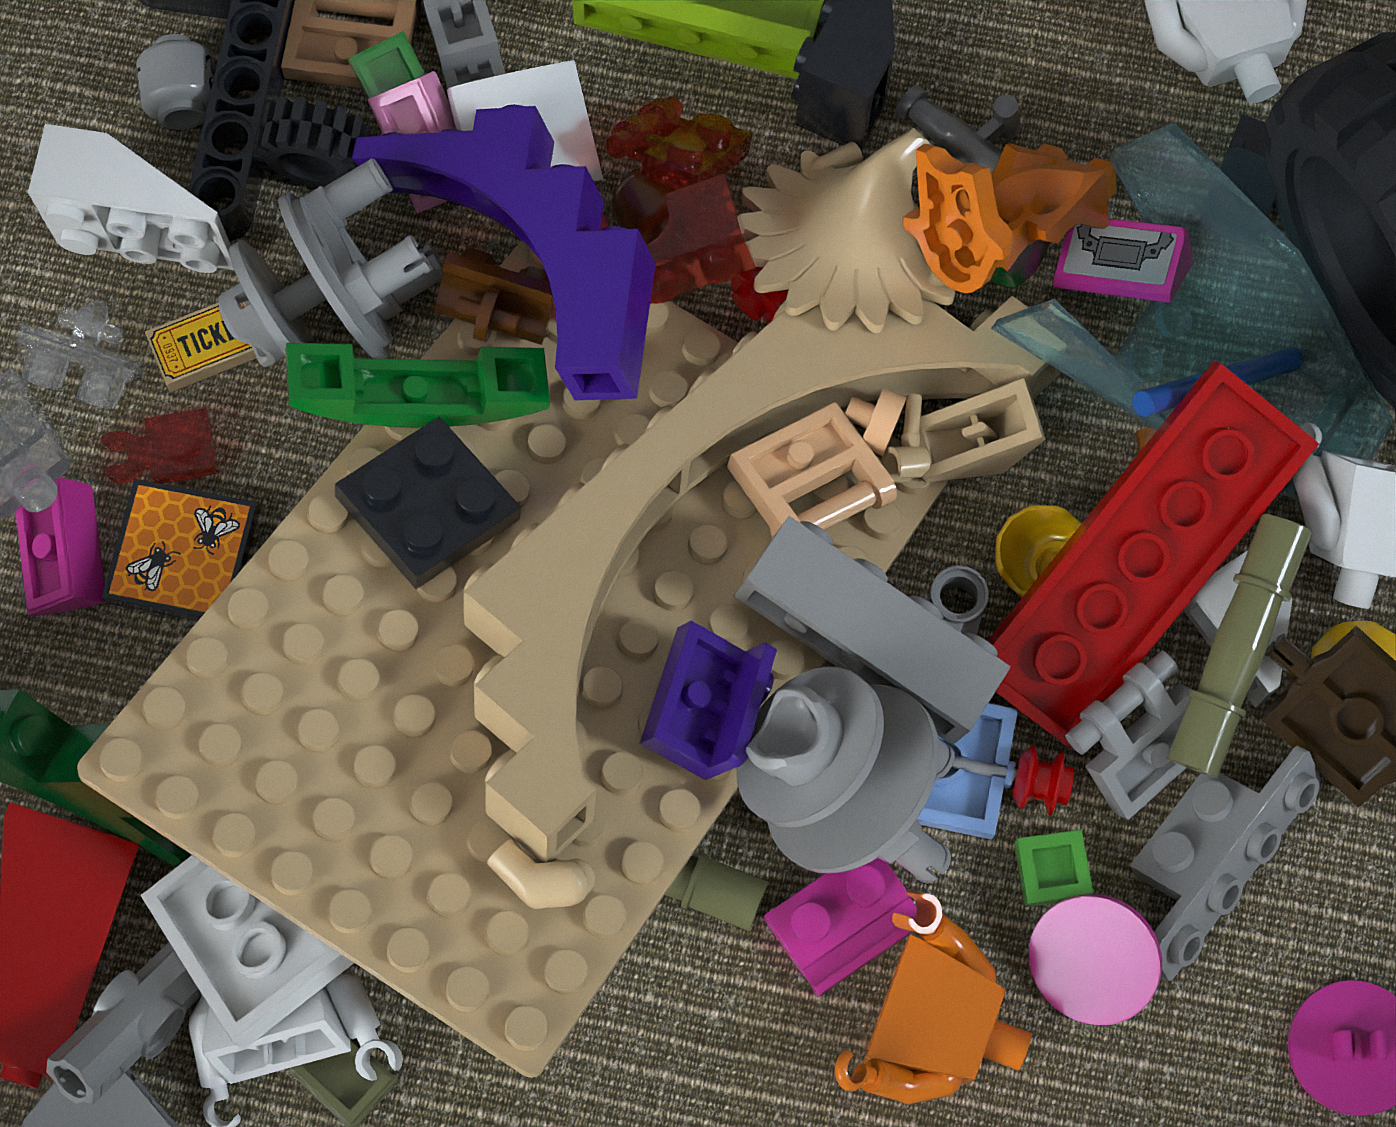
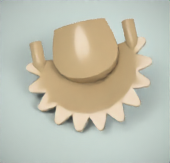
(841, 236)

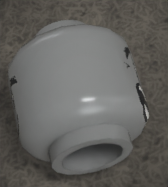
(175, 81)

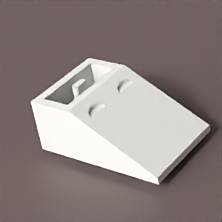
(114, 201)

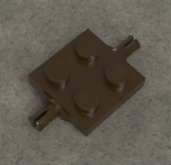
(1340, 711)

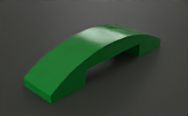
(416, 391)

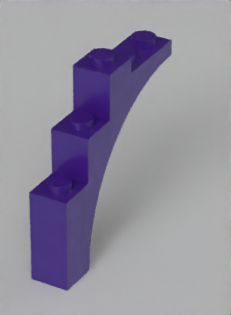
(595, 275)

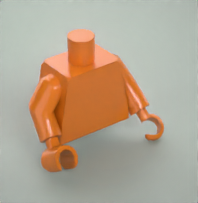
(935, 1016)

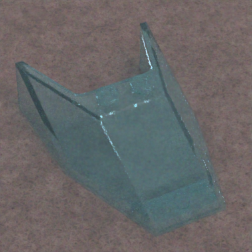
(1236, 303)

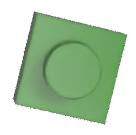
(1052, 867)

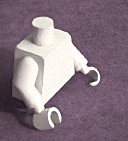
(1229, 39)
(1351, 518)
(308, 1034)

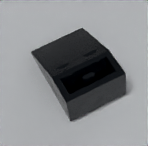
(846, 71)

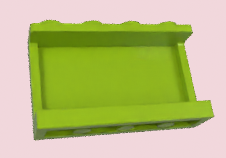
(740, 32)

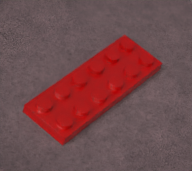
(1146, 549)

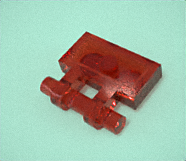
(675, 148)

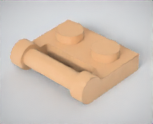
(805, 458)

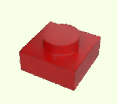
(753, 303)

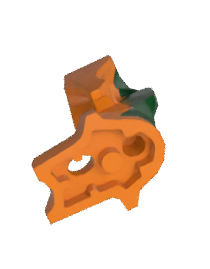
(1006, 215)

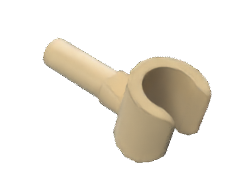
(910, 459)

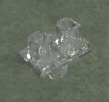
(52, 352)

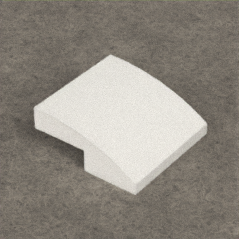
(556, 95)

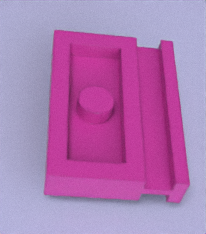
(841, 922)

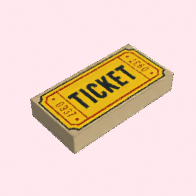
(196, 348)

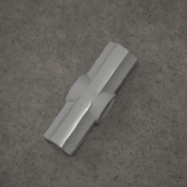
(131, 1019)

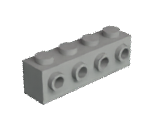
(871, 627)

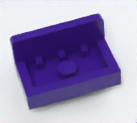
(708, 701)

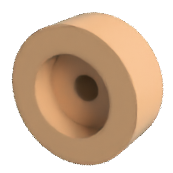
(877, 419)

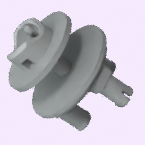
(357, 289)
(845, 774)

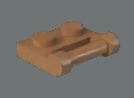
(320, 46)

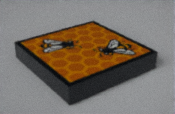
(178, 549)

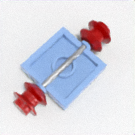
(972, 790)

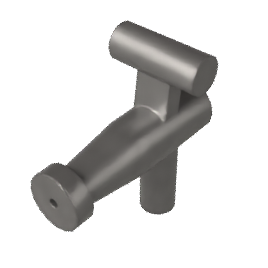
(955, 134)

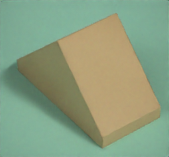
(981, 433)

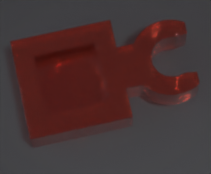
(174, 449)

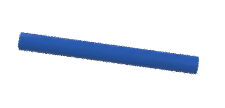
(1249, 371)

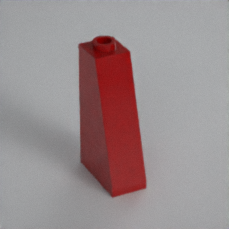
(54, 919)

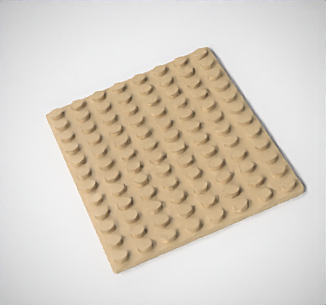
(331, 735)

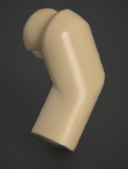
(543, 883)

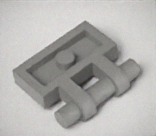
(1134, 759)

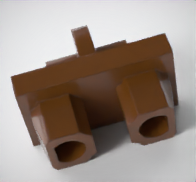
(495, 297)

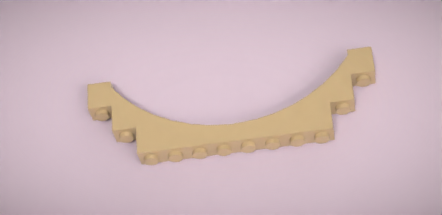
(551, 585)

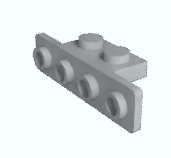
(1214, 847)

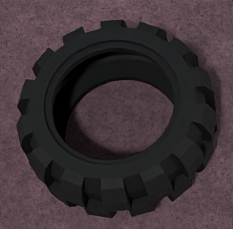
(1337, 192)

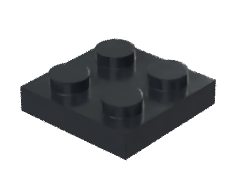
(427, 502)

